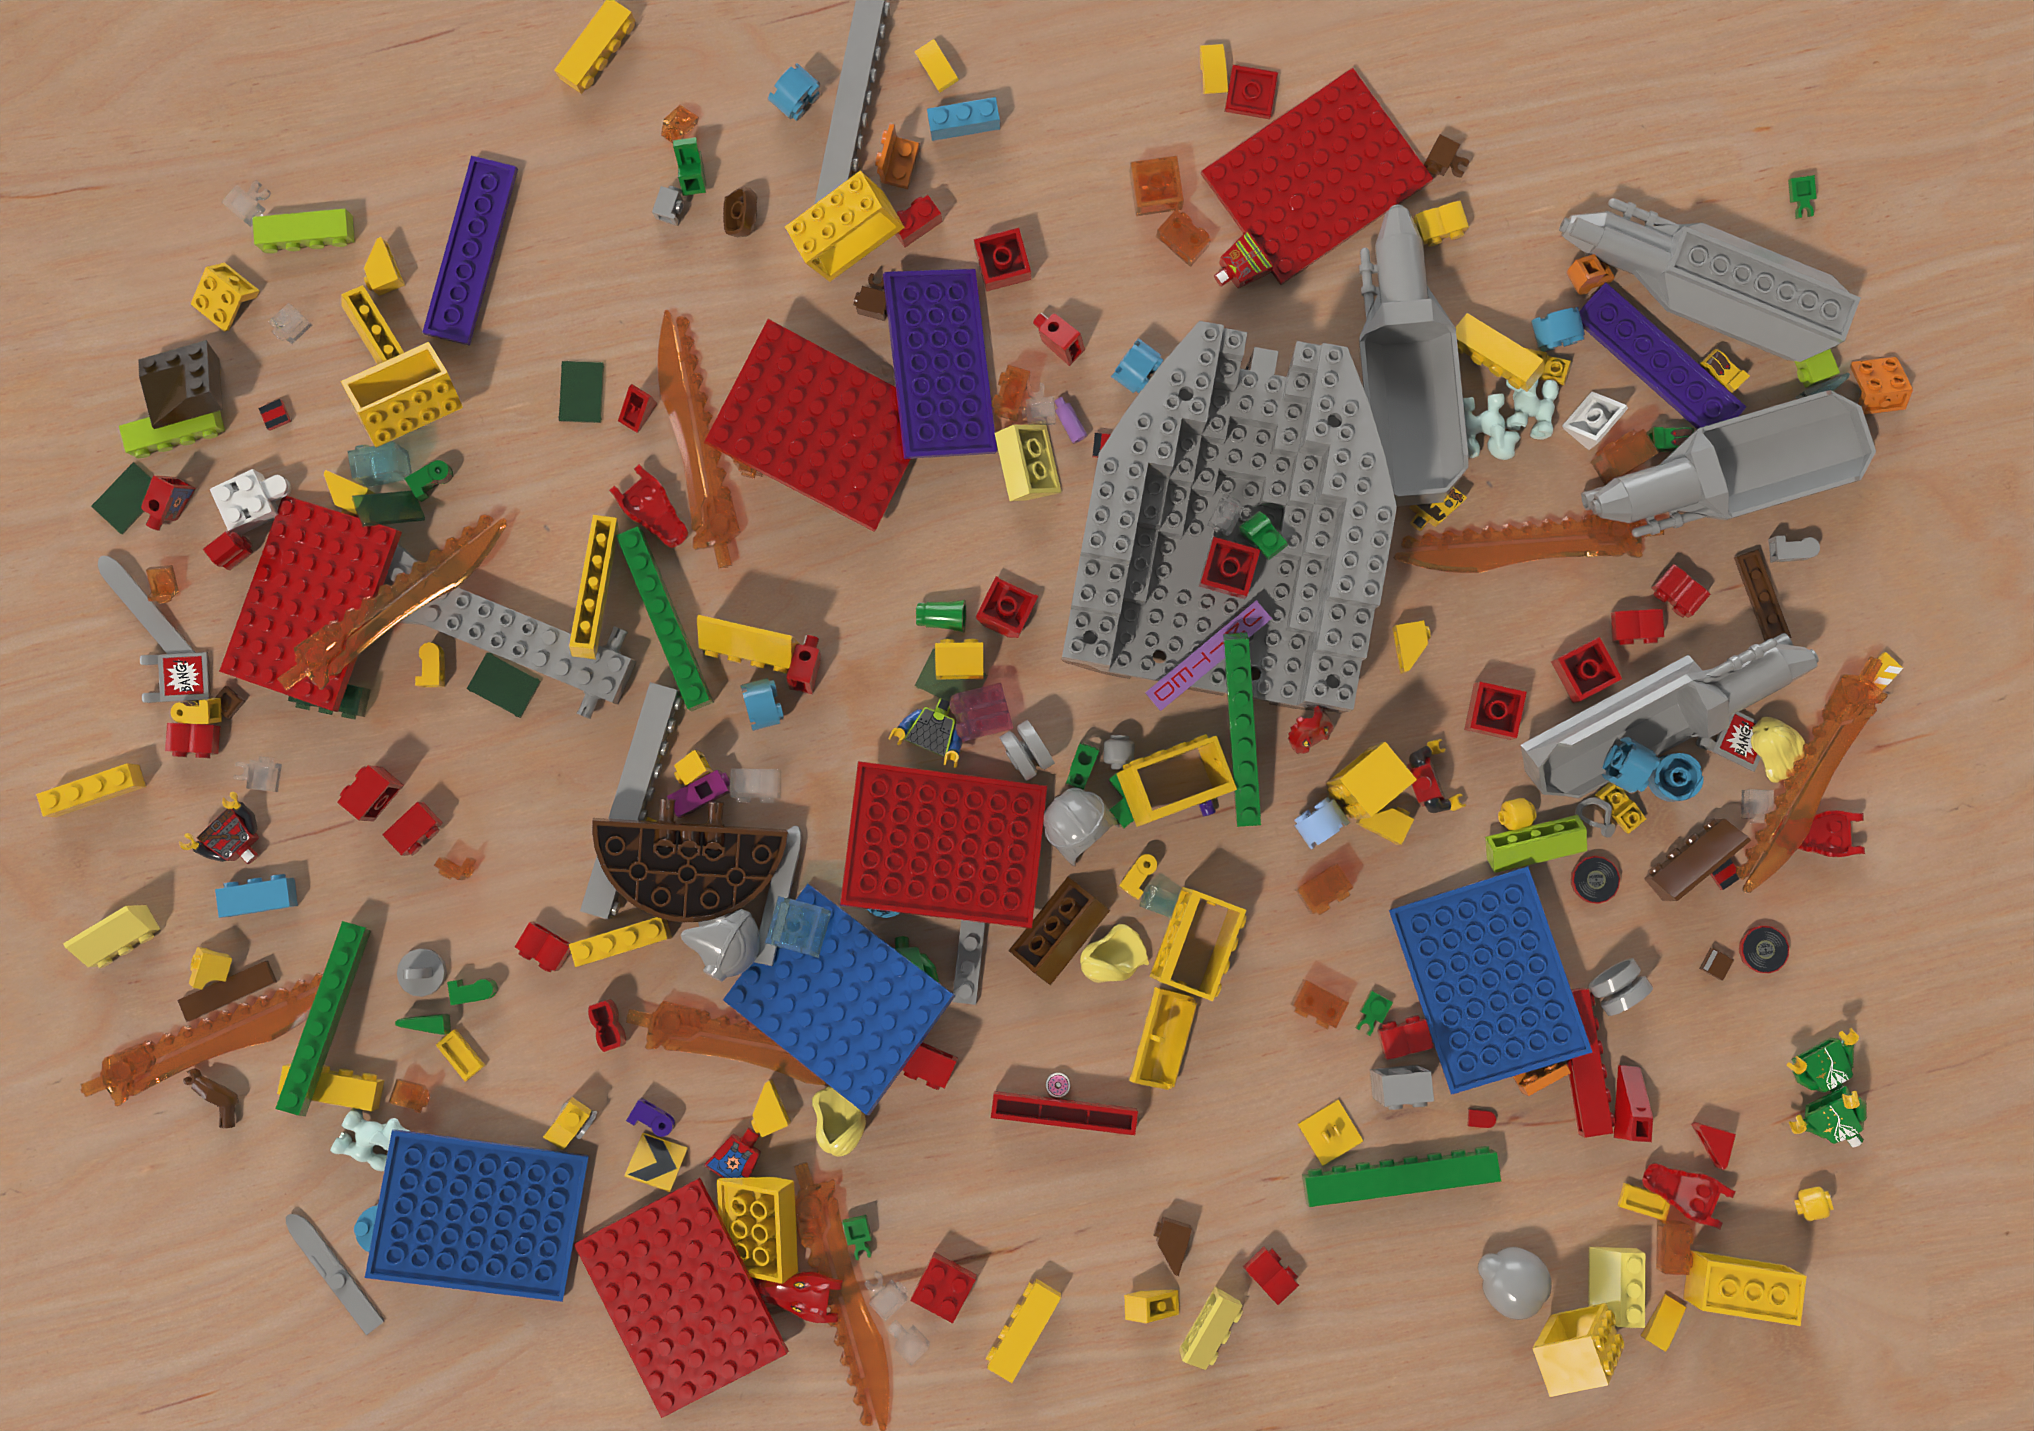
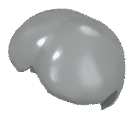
(1515, 1282)

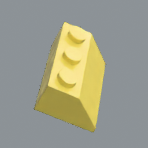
(1027, 462)
(113, 936)
(1619, 1281)
(1210, 1329)

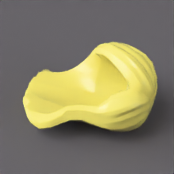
(1777, 747)
(1114, 956)
(838, 1122)

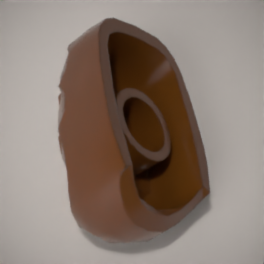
(740, 212)

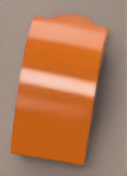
(1589, 274)

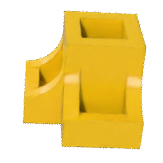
(208, 966)

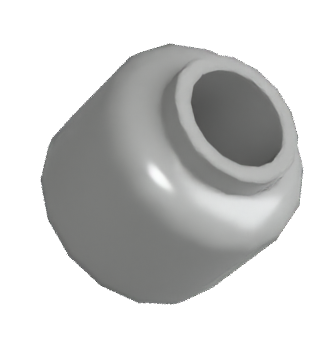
(1118, 751)

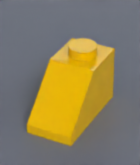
(382, 270)
(342, 492)
(1410, 643)
(692, 768)
(1389, 824)
(769, 1111)
(567, 1123)
(1151, 1305)

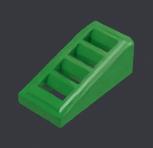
(434, 1024)

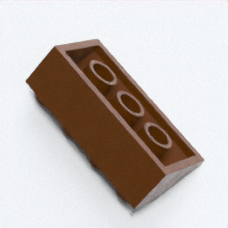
(1696, 859)
(1059, 931)

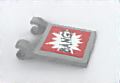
(180, 677)
(1734, 742)

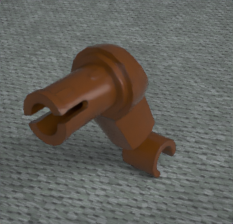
(215, 1094)

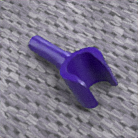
(1207, 808)

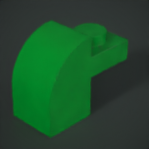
(690, 166)
(1262, 535)
(1121, 809)

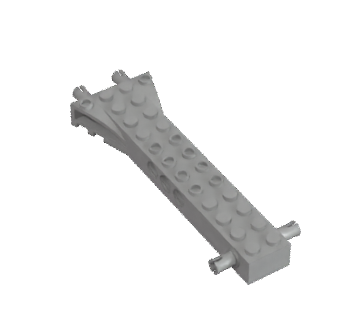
(521, 639)

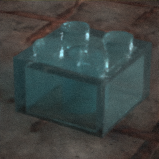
(379, 465)
(798, 927)

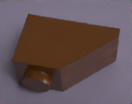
(1173, 1241)

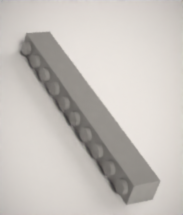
(853, 95)
(636, 785)

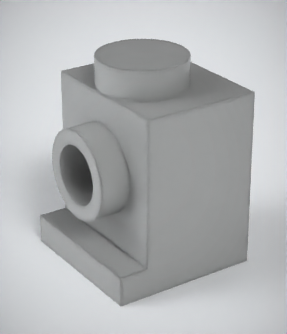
(668, 205)

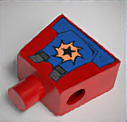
(165, 500)
(736, 1156)

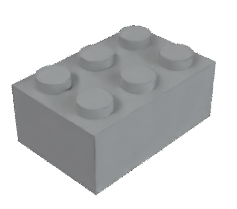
(1402, 1086)

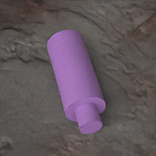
(1070, 421)

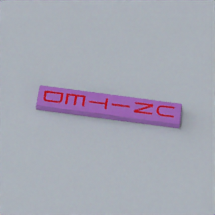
(1205, 657)

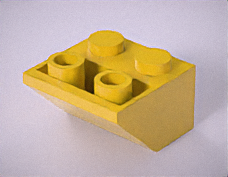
(959, 659)

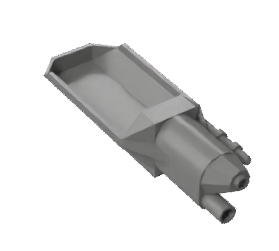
(1721, 280)
(1411, 368)
(1745, 465)
(1661, 713)

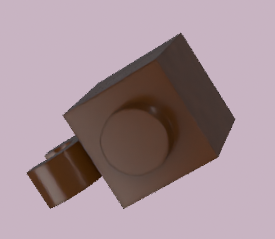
(1443, 155)
(872, 300)

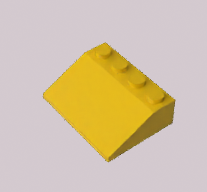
(745, 643)
(761, 1224)

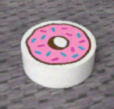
(1057, 1084)

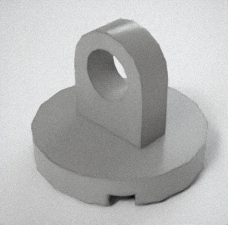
(421, 972)

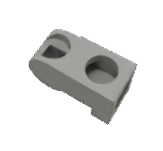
(1792, 551)

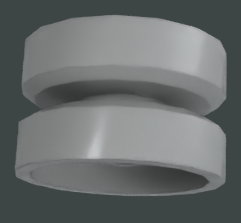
(1025, 751)
(1620, 987)

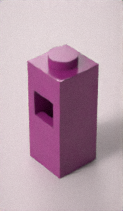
(700, 793)

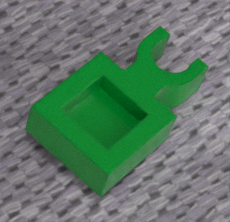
(1802, 191)
(1374, 1008)
(858, 1233)

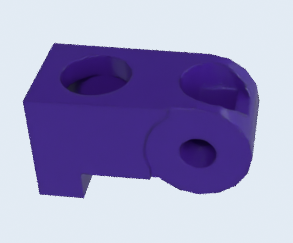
(652, 1116)

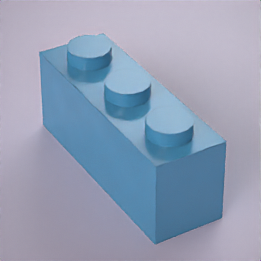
(963, 118)
(256, 896)

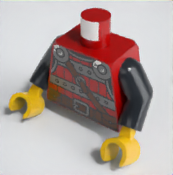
(1427, 786)
(228, 835)

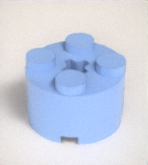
(1321, 823)

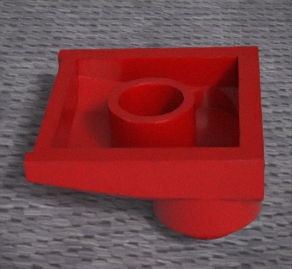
(1006, 608)

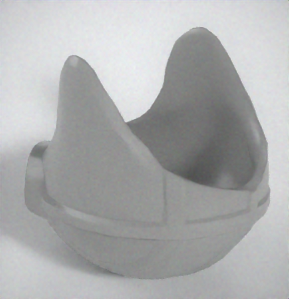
(1076, 822)
(725, 944)

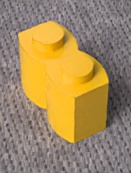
(1441, 223)

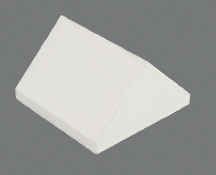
(1593, 419)

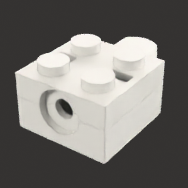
(249, 500)

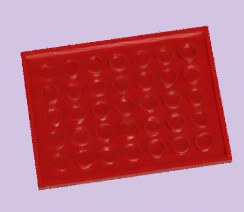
(1317, 175)
(814, 425)
(305, 578)
(943, 845)
(681, 1298)

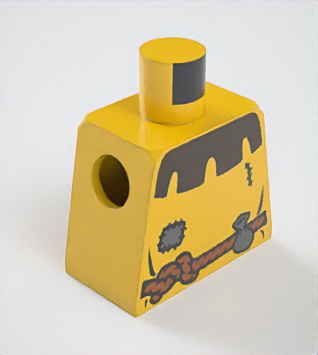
(1436, 512)

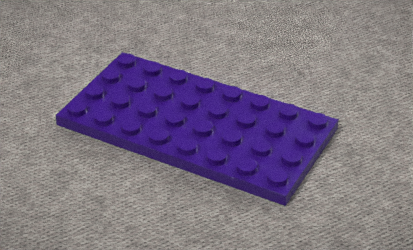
(939, 363)

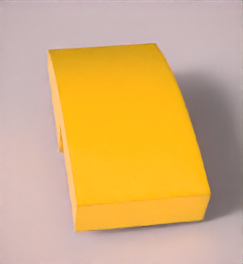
(936, 65)
(1213, 68)
(1555, 368)
(1624, 810)

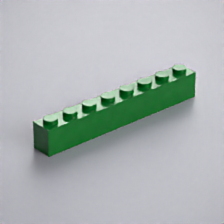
(664, 619)
(1242, 729)
(323, 1019)
(1401, 1177)

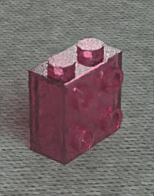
(981, 712)

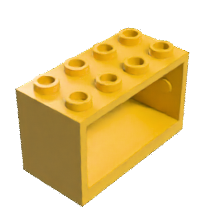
(844, 226)
(402, 394)
(1213, 761)
(1370, 782)
(1176, 935)
(1745, 1288)
(1578, 1349)

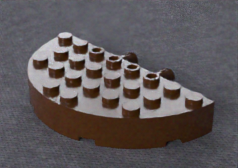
(687, 868)

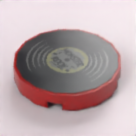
(1595, 879)
(1764, 949)

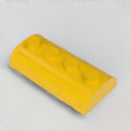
(1163, 1039)

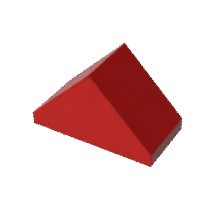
(636, 408)
(1716, 1142)

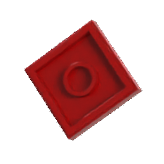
(1251, 91)

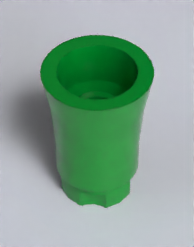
(942, 615)

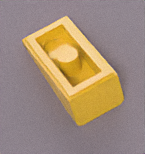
(1664, 1323)

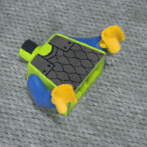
(931, 731)

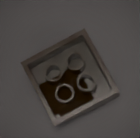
(181, 384)

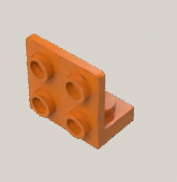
(897, 159)
(1882, 385)
(1537, 1079)

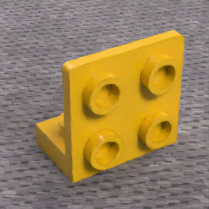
(221, 294)

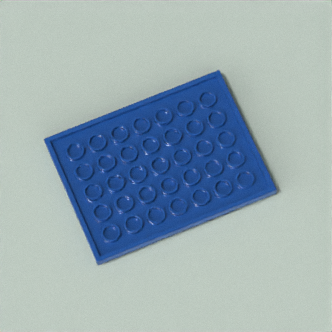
(1490, 980)
(847, 1013)
(476, 1216)

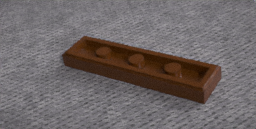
(1761, 595)
(226, 992)

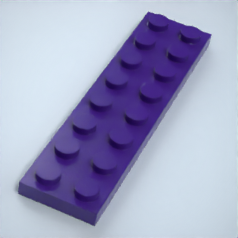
(470, 250)
(1657, 360)

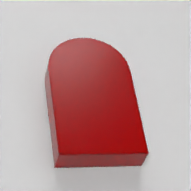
(1481, 1118)

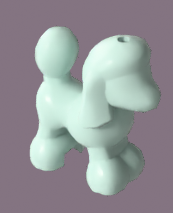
(1528, 405)
(1492, 423)
(366, 1136)

